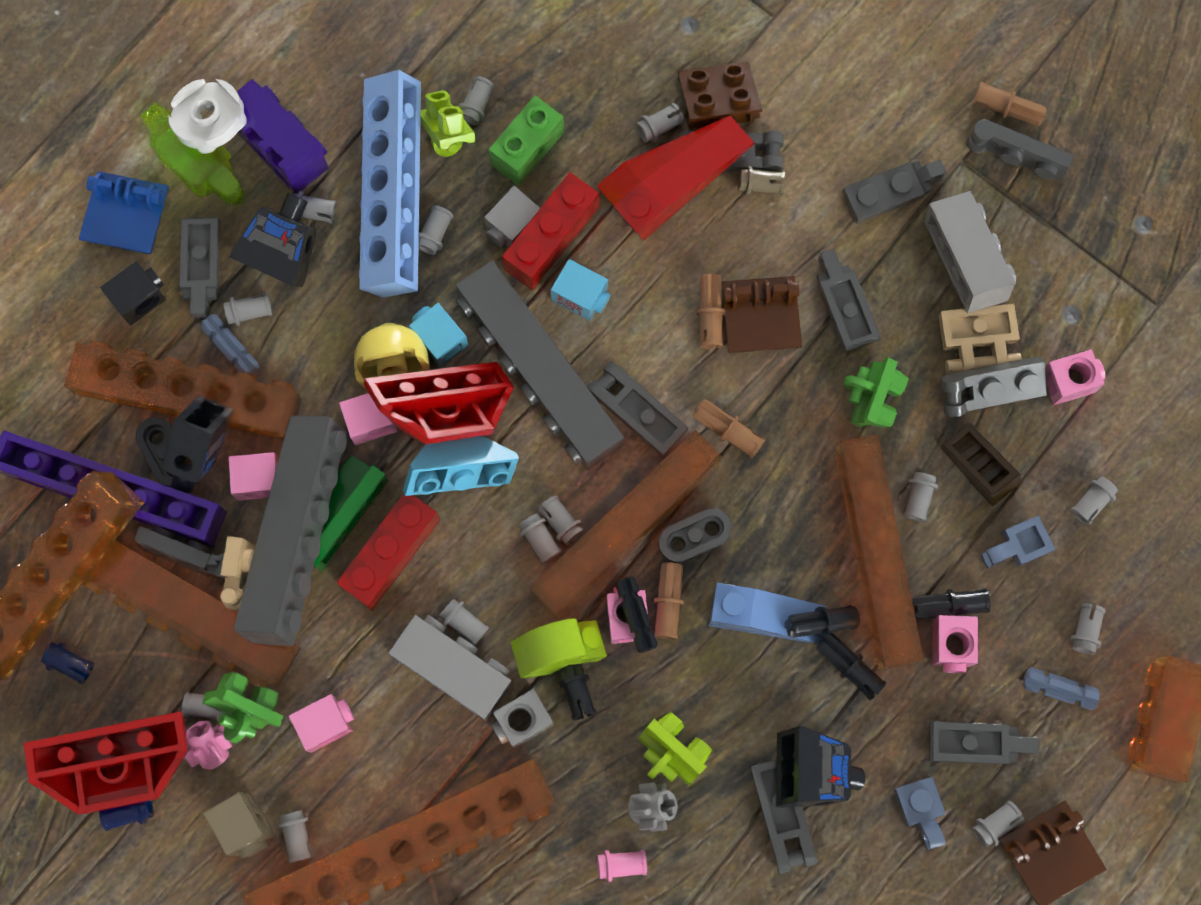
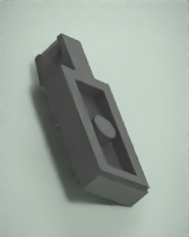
(892, 189)
(200, 263)
(846, 303)
(189, 555)
(978, 743)

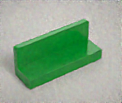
(350, 499)

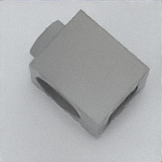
(509, 217)
(530, 703)

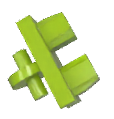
(445, 124)
(669, 754)

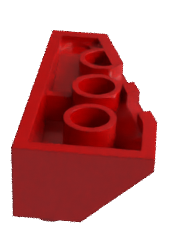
(666, 178)

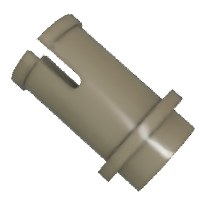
(758, 181)

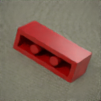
(551, 231)
(388, 551)

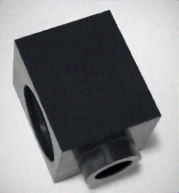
(134, 292)

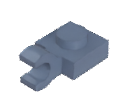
(1022, 542)
(920, 806)

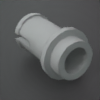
(476, 100)
(653, 126)
(318, 208)
(434, 230)
(247, 308)
(920, 496)
(1094, 500)
(561, 520)
(539, 538)
(463, 622)
(1088, 631)
(193, 707)
(997, 824)
(295, 836)

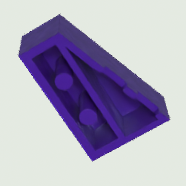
(280, 138)

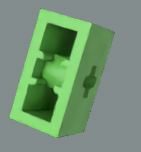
(526, 140)

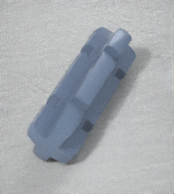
(229, 345)
(1061, 688)

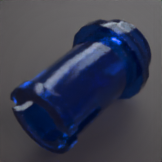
(67, 662)
(125, 815)

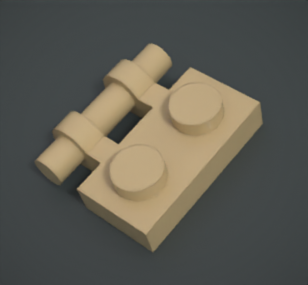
(985, 327)
(235, 569)

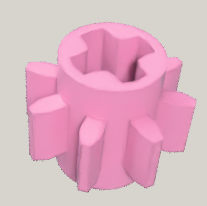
(206, 745)

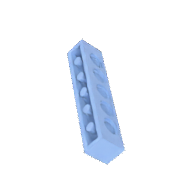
(390, 184)

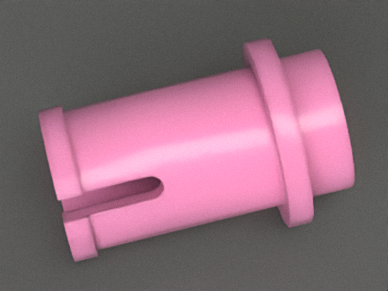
(621, 864)

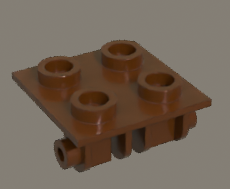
(720, 93)
(762, 314)
(1053, 854)

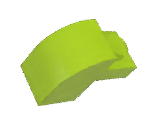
(557, 646)

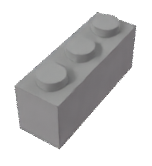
(970, 251)
(452, 666)

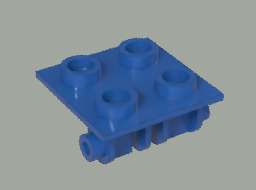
(123, 212)

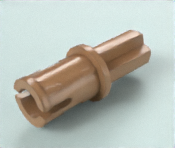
(1009, 104)
(710, 312)
(728, 428)
(668, 601)

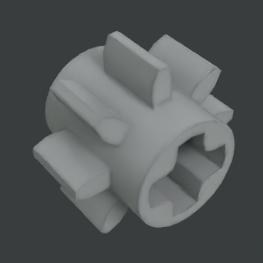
(652, 806)

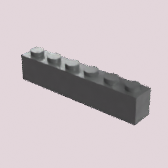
(539, 366)
(291, 531)

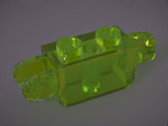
(197, 170)

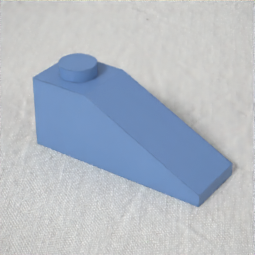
(756, 611)

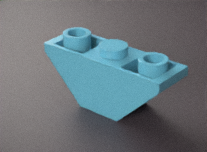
(460, 466)

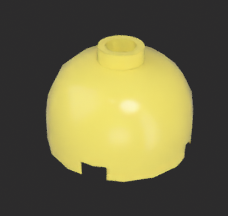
(389, 351)

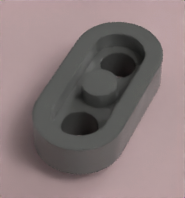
(693, 535)

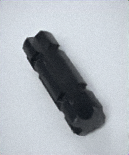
(636, 614)

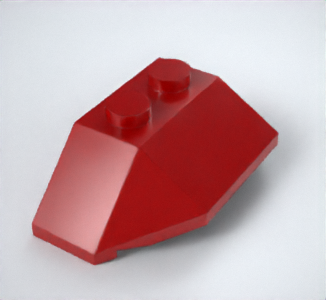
(443, 401)
(109, 763)

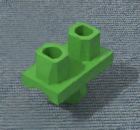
(870, 390)
(240, 714)

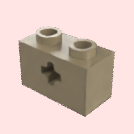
(240, 826)

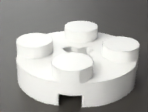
(212, 131)

